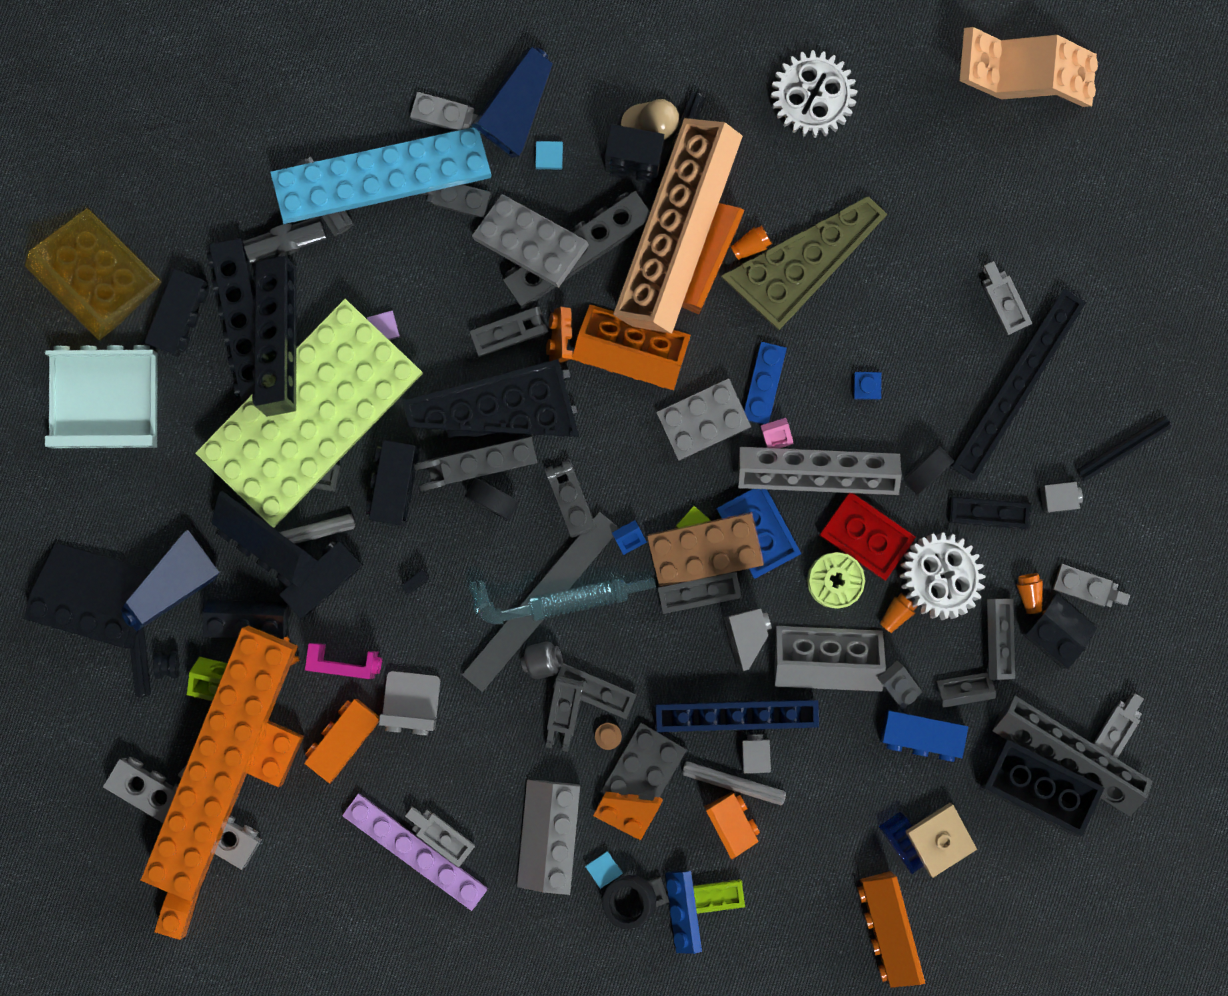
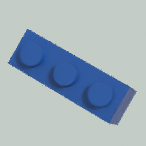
(923, 735)

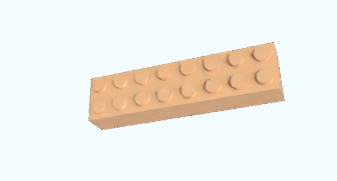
(678, 225)

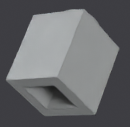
(1061, 497)
(755, 754)

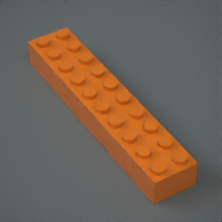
(219, 763)

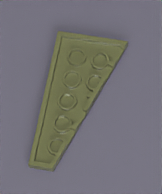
(794, 270)

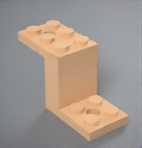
(1028, 67)

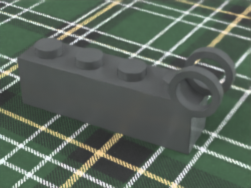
(478, 462)

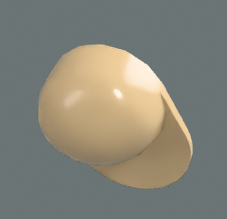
(653, 116)

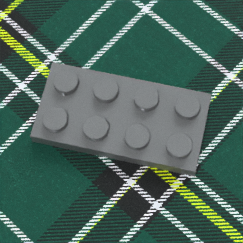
(530, 240)

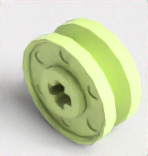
(849, 573)

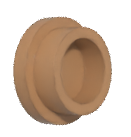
(608, 736)

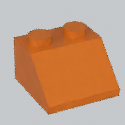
(732, 825)

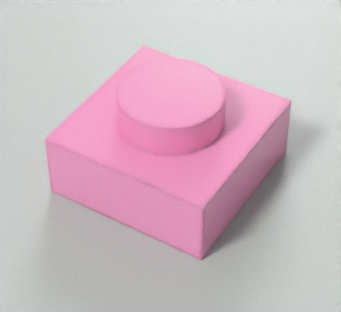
(777, 434)

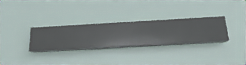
(559, 578)

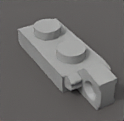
(442, 112)
(1005, 299)
(1088, 587)
(1119, 726)
(440, 836)

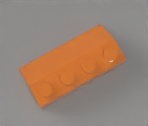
(712, 255)
(630, 350)
(891, 930)

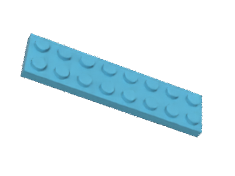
(380, 175)

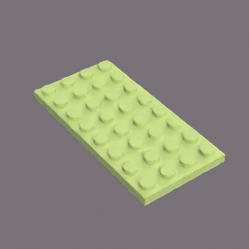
(343, 387)

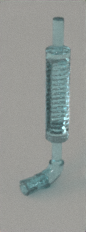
(557, 603)

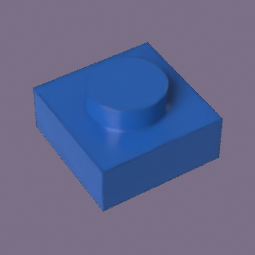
(867, 386)
(629, 537)

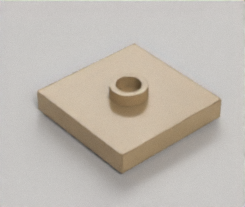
(941, 840)

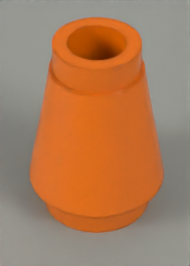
(751, 243)
(1030, 590)
(898, 612)

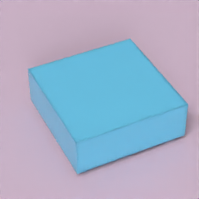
(549, 155)
(604, 869)

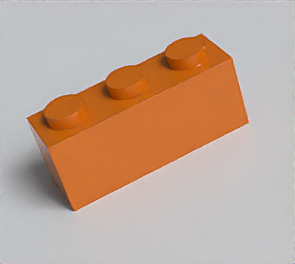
(341, 739)

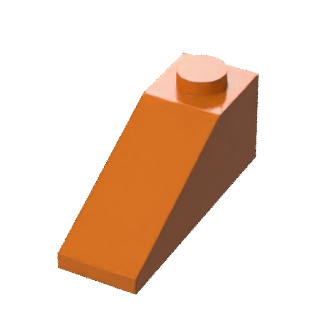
(175, 916)

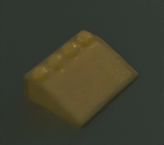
(91, 273)

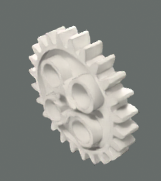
(793, 83)
(963, 571)

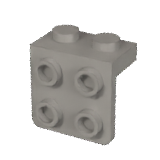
(410, 702)

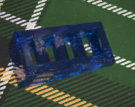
(890, 827)

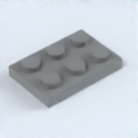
(704, 419)

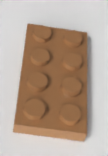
(705, 549)

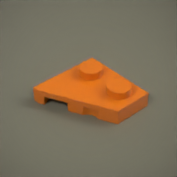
(561, 331)
(627, 812)

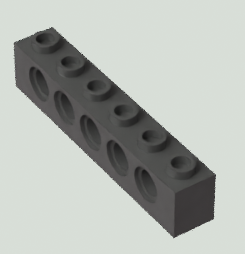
(626, 203)
(1046, 737)

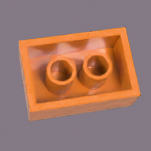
(275, 754)

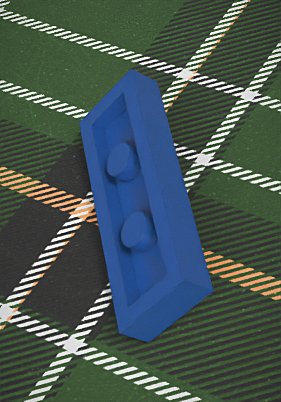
(764, 383)
(683, 912)

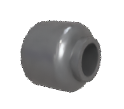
(542, 660)

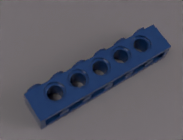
(737, 715)

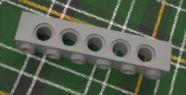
(819, 470)
(121, 785)

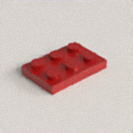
(867, 536)

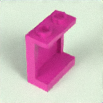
(316, 663)

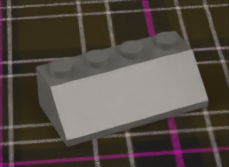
(747, 635)
(829, 658)
(548, 836)

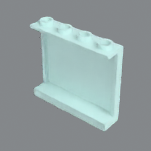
(102, 397)

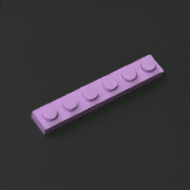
(415, 852)

